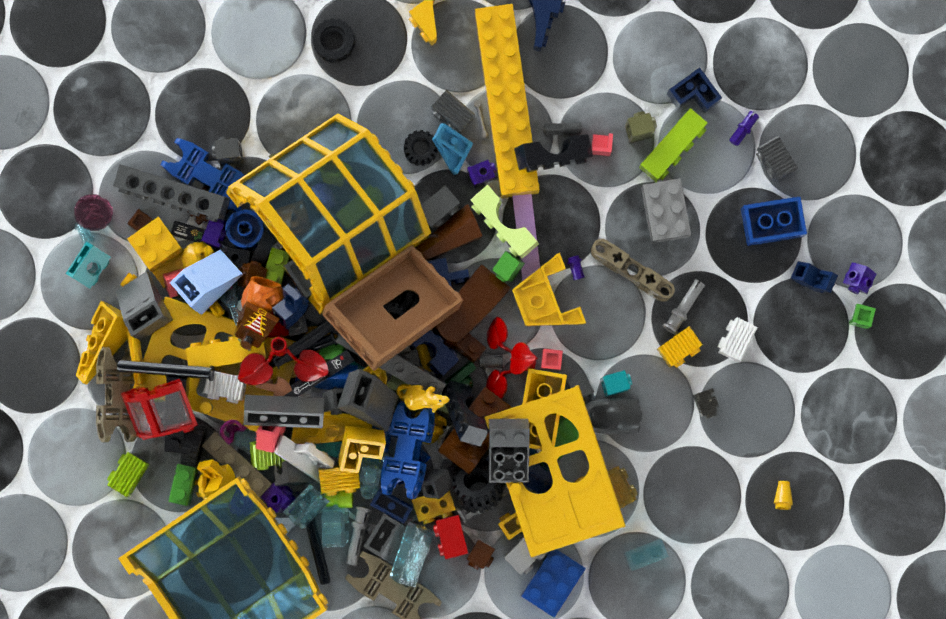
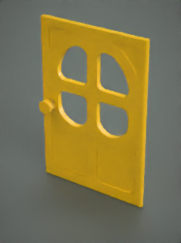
(161, 346)
(568, 509)

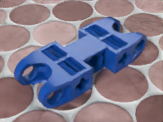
(194, 167)
(407, 450)

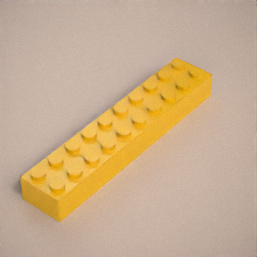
(505, 97)

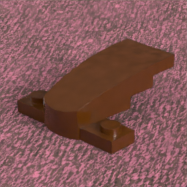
(479, 298)

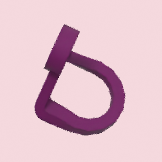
(231, 428)

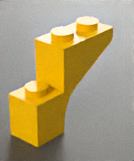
(423, 18)

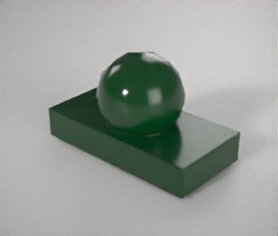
(462, 375)

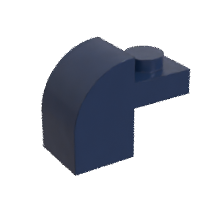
(441, 267)
(814, 278)
(291, 307)

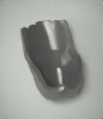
(615, 415)

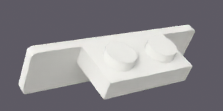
(303, 456)

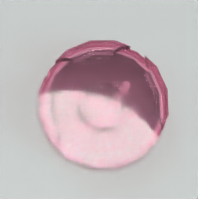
(93, 212)

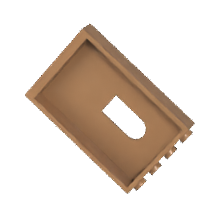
(370, 328)

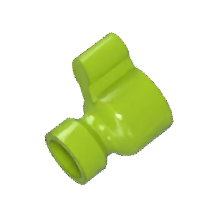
(342, 499)

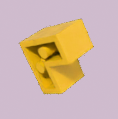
(360, 443)

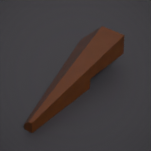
(453, 234)

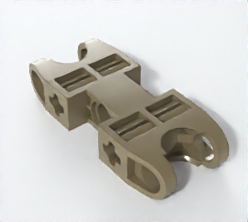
(643, 273)
(113, 400)
(391, 589)

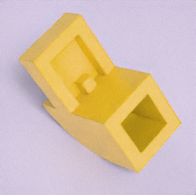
(217, 475)

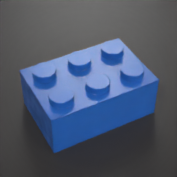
(773, 221)
(553, 582)

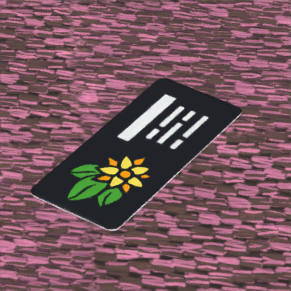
(187, 231)

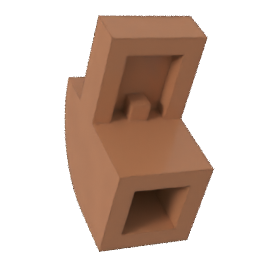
(280, 388)

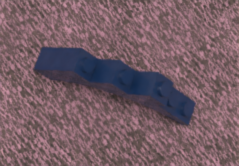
(542, 11)

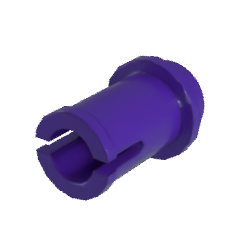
(576, 268)

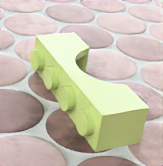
(519, 239)

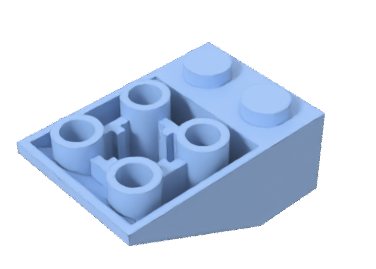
(206, 281)

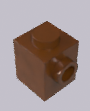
(250, 269)
(480, 555)

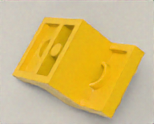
(157, 249)

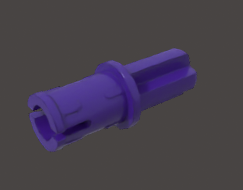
(744, 128)

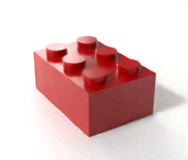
(451, 537)

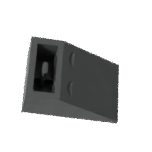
(142, 307)
(368, 399)
(508, 450)
(387, 539)

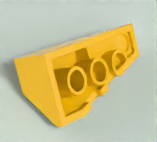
(107, 331)

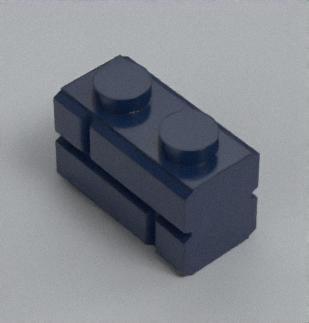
(392, 506)

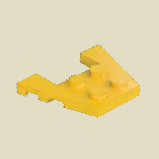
(538, 301)

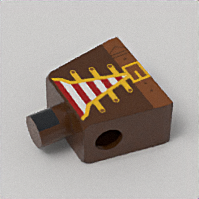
(254, 325)

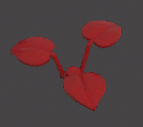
(521, 358)
(257, 371)

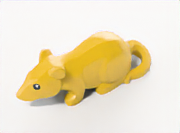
(417, 399)

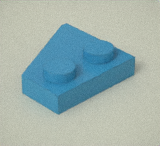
(452, 147)

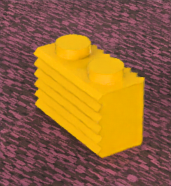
(679, 347)
(334, 480)

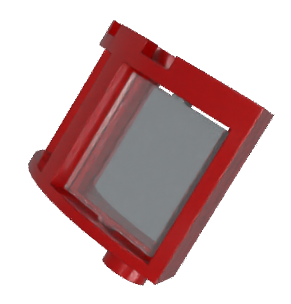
(160, 410)

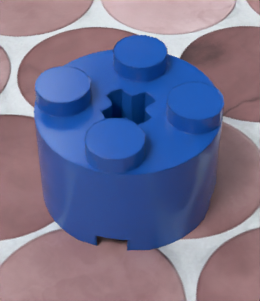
(240, 220)

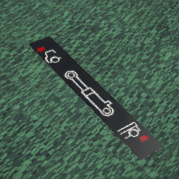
(334, 366)

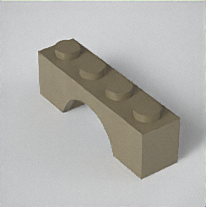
(228, 455)

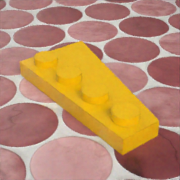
(332, 429)

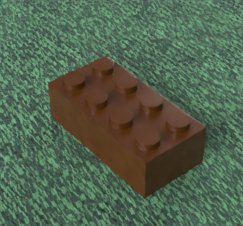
(466, 454)

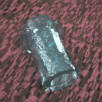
(84, 234)

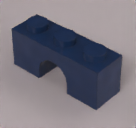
(442, 359)

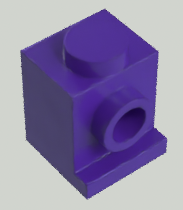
(479, 179)
(215, 233)

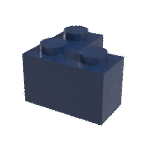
(695, 87)

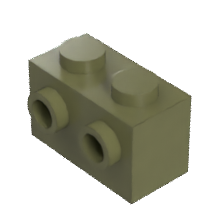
(640, 127)

